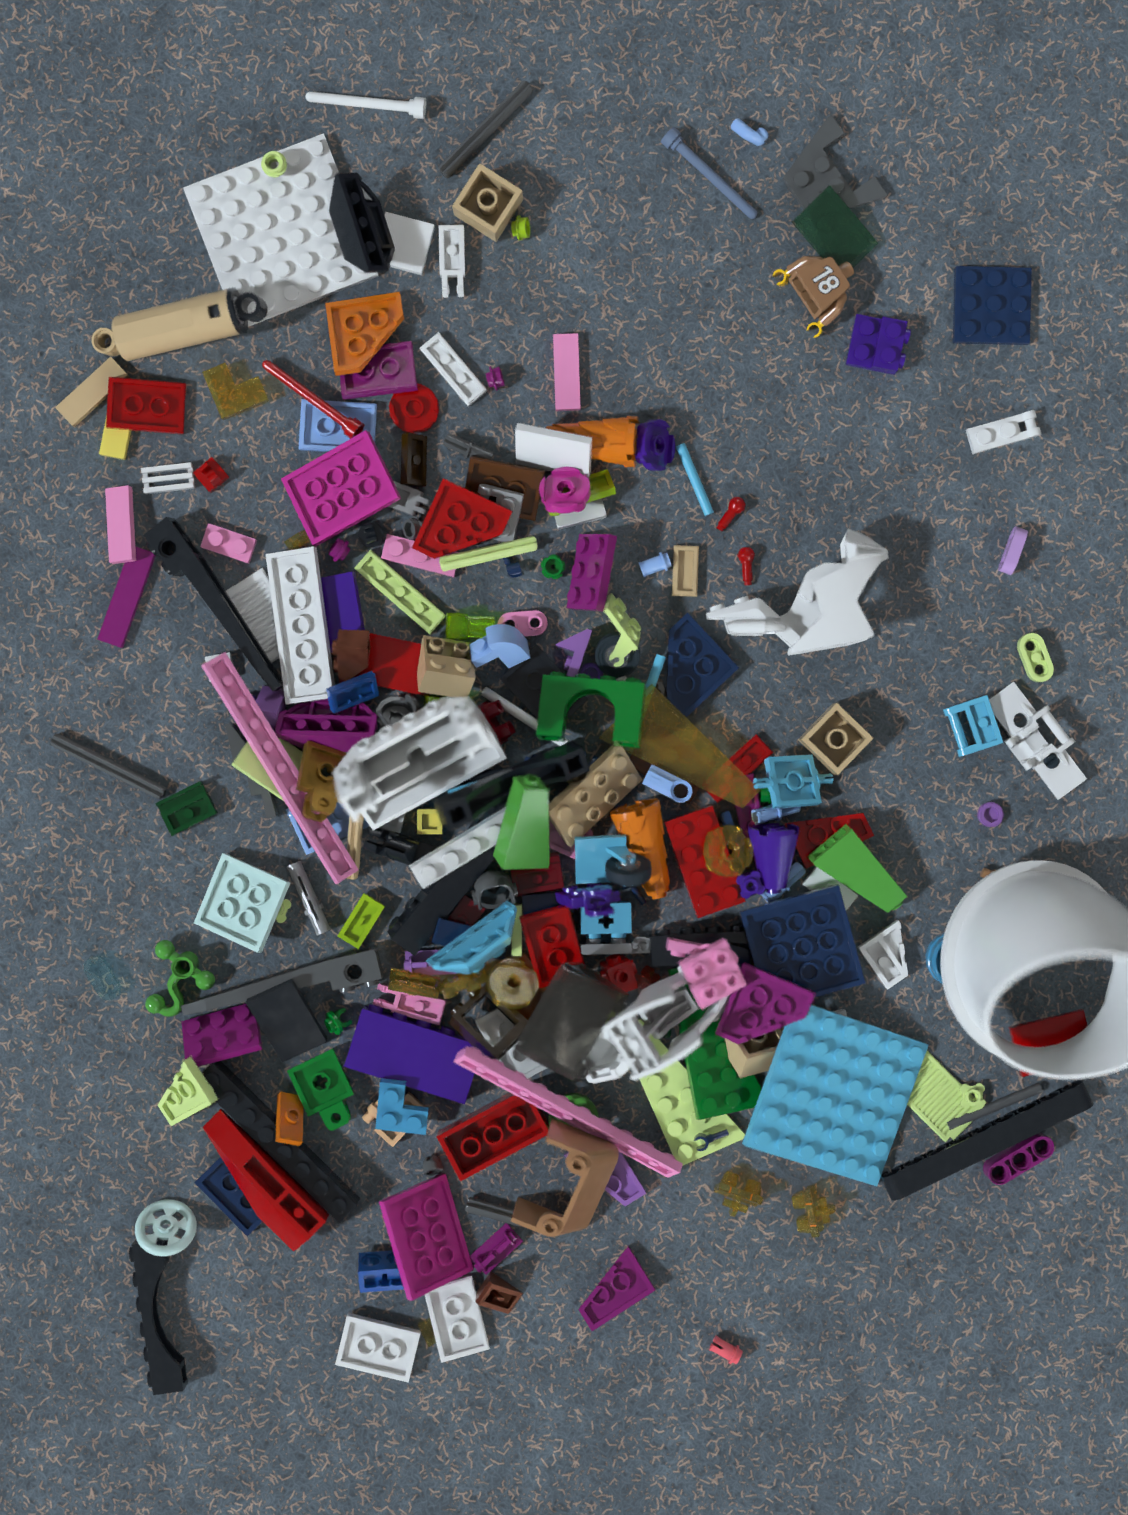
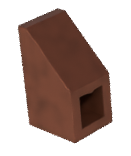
(352, 653)

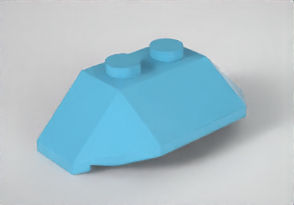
(477, 944)

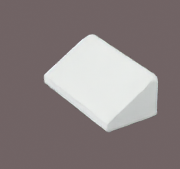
(593, 511)

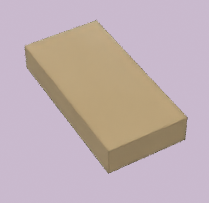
(685, 571)

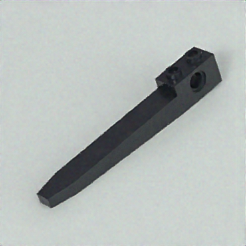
(190, 562)

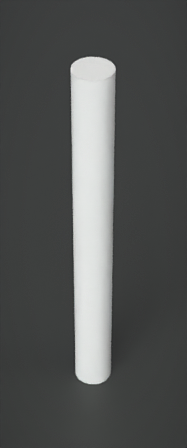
(515, 711)

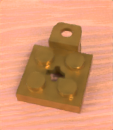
(320, 790)

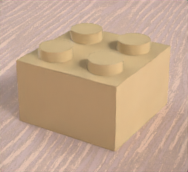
(487, 202)
(835, 738)

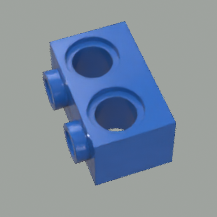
(378, 1272)

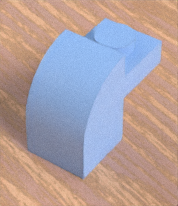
(501, 642)

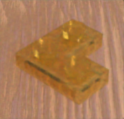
(233, 398)

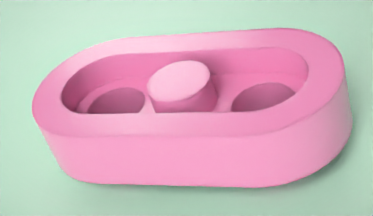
(522, 622)

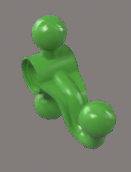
(204, 979)

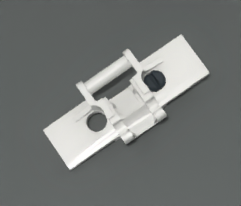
(1030, 747)

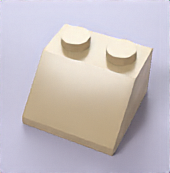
(753, 1055)

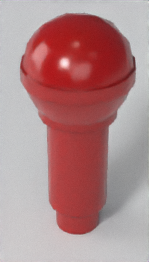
(736, 506)
(746, 557)

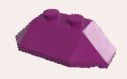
(320, 725)

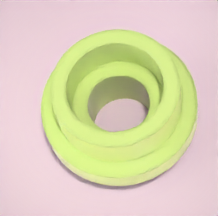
(274, 156)

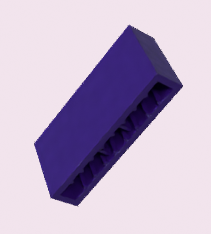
(410, 1052)

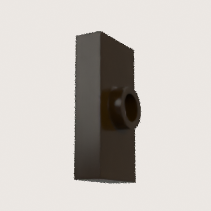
(413, 459)

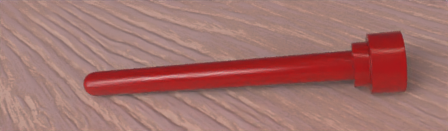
(349, 425)

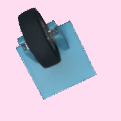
(609, 860)

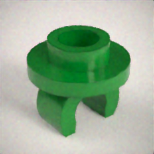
(334, 1023)

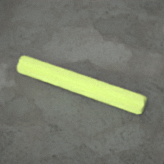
(488, 553)

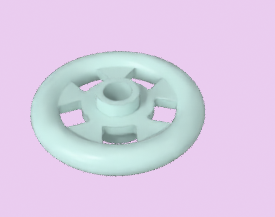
(174, 1245)

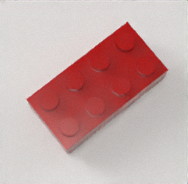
(705, 888)
(491, 1134)

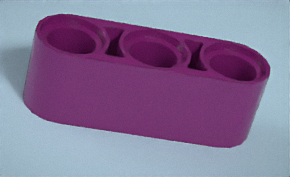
(1031, 1158)

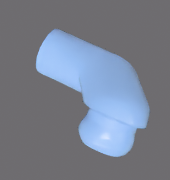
(747, 133)

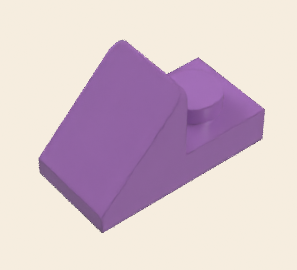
(578, 645)

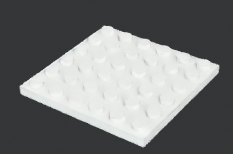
(275, 231)

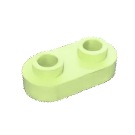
(1037, 656)

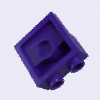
(878, 344)

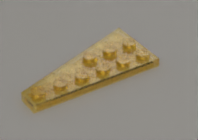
(684, 751)

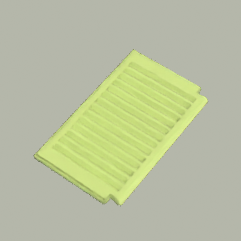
(938, 1098)

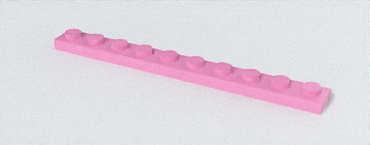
(277, 764)
(561, 1108)

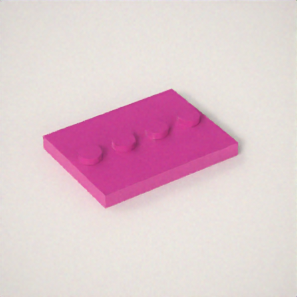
(341, 488)
(426, 1236)

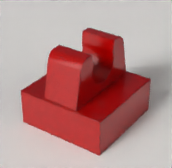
(211, 474)

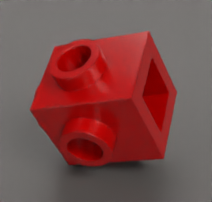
(619, 971)

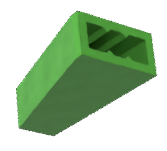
(525, 826)
(853, 865)

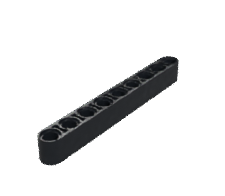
(989, 1140)

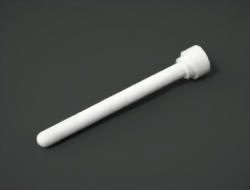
(414, 106)

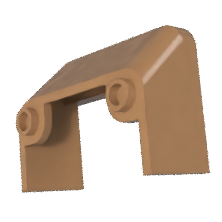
(587, 1157)

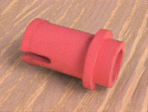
(727, 1350)

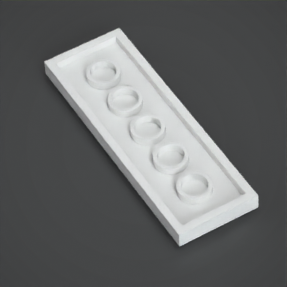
(300, 624)

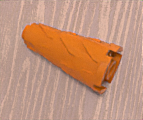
(612, 439)
(644, 837)

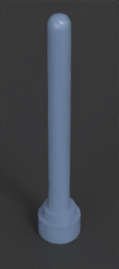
(675, 142)

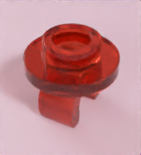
(647, 977)

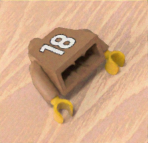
(819, 285)

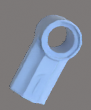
(665, 782)

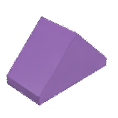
(271, 704)

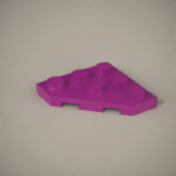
(762, 1005)

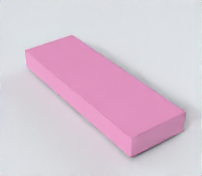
(566, 372)
(120, 524)

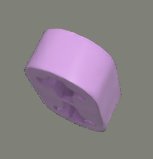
(1013, 550)

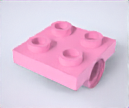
(712, 972)

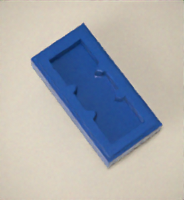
(352, 692)

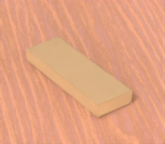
(90, 392)

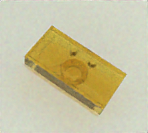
(413, 983)

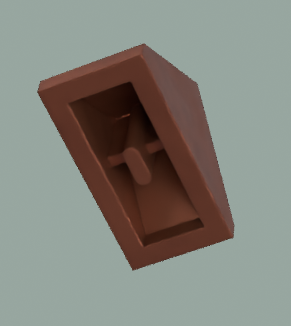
(497, 1294)

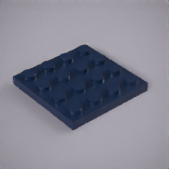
(805, 941)

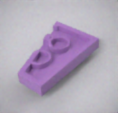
(623, 1182)

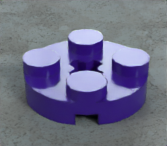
(649, 435)

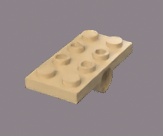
(593, 794)

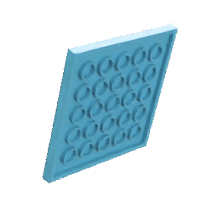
(835, 1094)

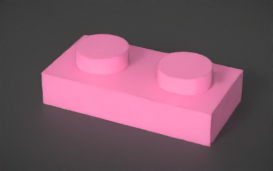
(228, 543)

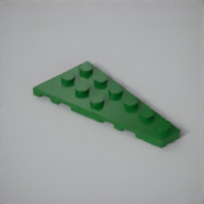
(711, 1076)

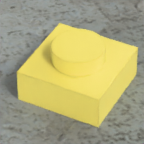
(428, 822)

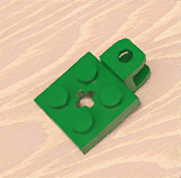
(325, 1100)

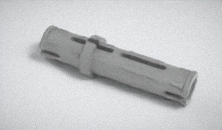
(321, 925)

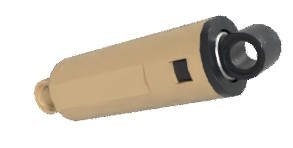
(179, 324)

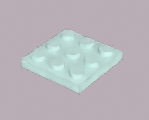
(242, 902)

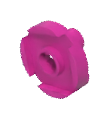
(567, 502)

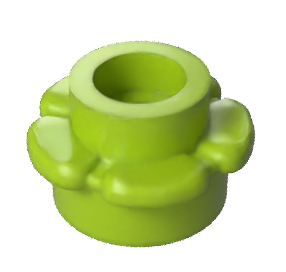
(521, 227)

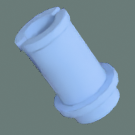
(655, 564)

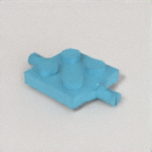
(792, 781)

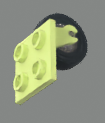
(619, 651)

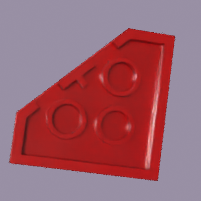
(459, 521)

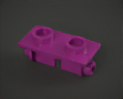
(495, 1249)

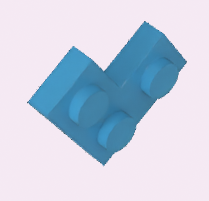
(394, 1115)

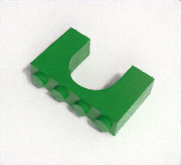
(561, 692)

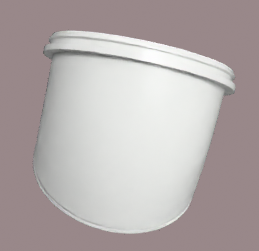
(1022, 921)

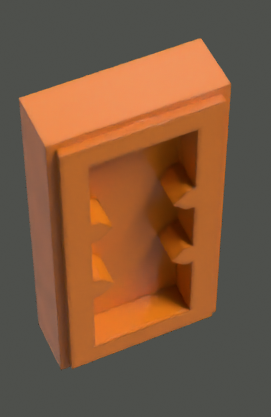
(289, 1119)

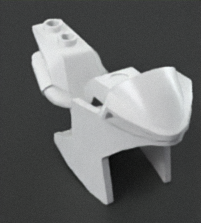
(825, 606)
(627, 1043)

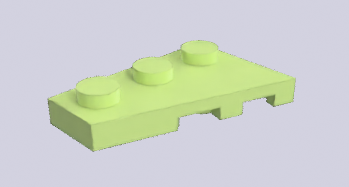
(186, 1094)

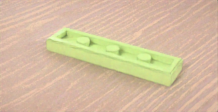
(400, 592)

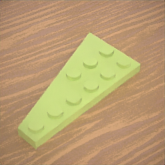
(674, 1109)

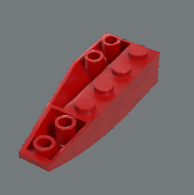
(266, 1185)

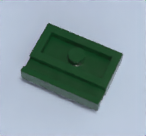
(186, 808)

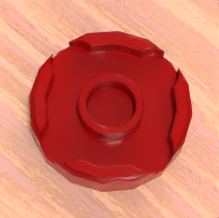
(408, 412)

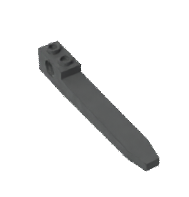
(331, 969)

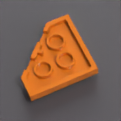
(361, 328)

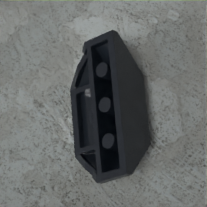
(360, 224)

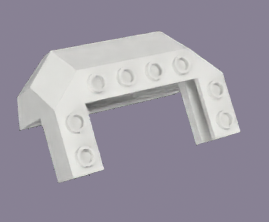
(416, 760)

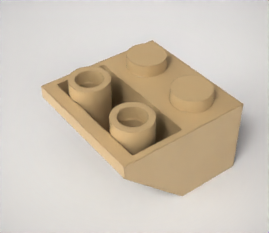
(445, 667)

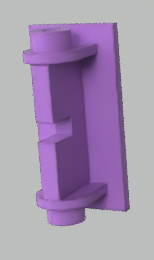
(419, 965)

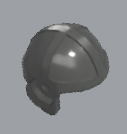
(395, 709)
(493, 890)

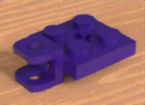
(594, 898)

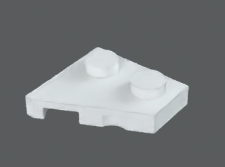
(886, 955)

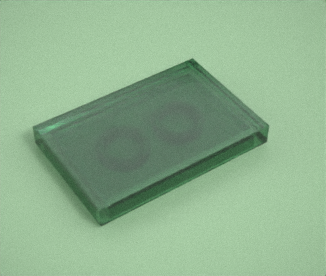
(834, 229)

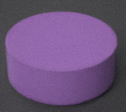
(990, 814)

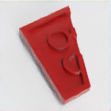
(817, 831)

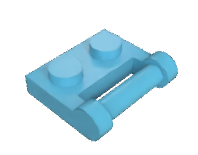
(981, 723)

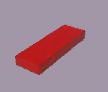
(748, 757)

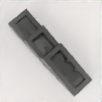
(236, 743)

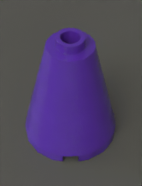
(773, 853)

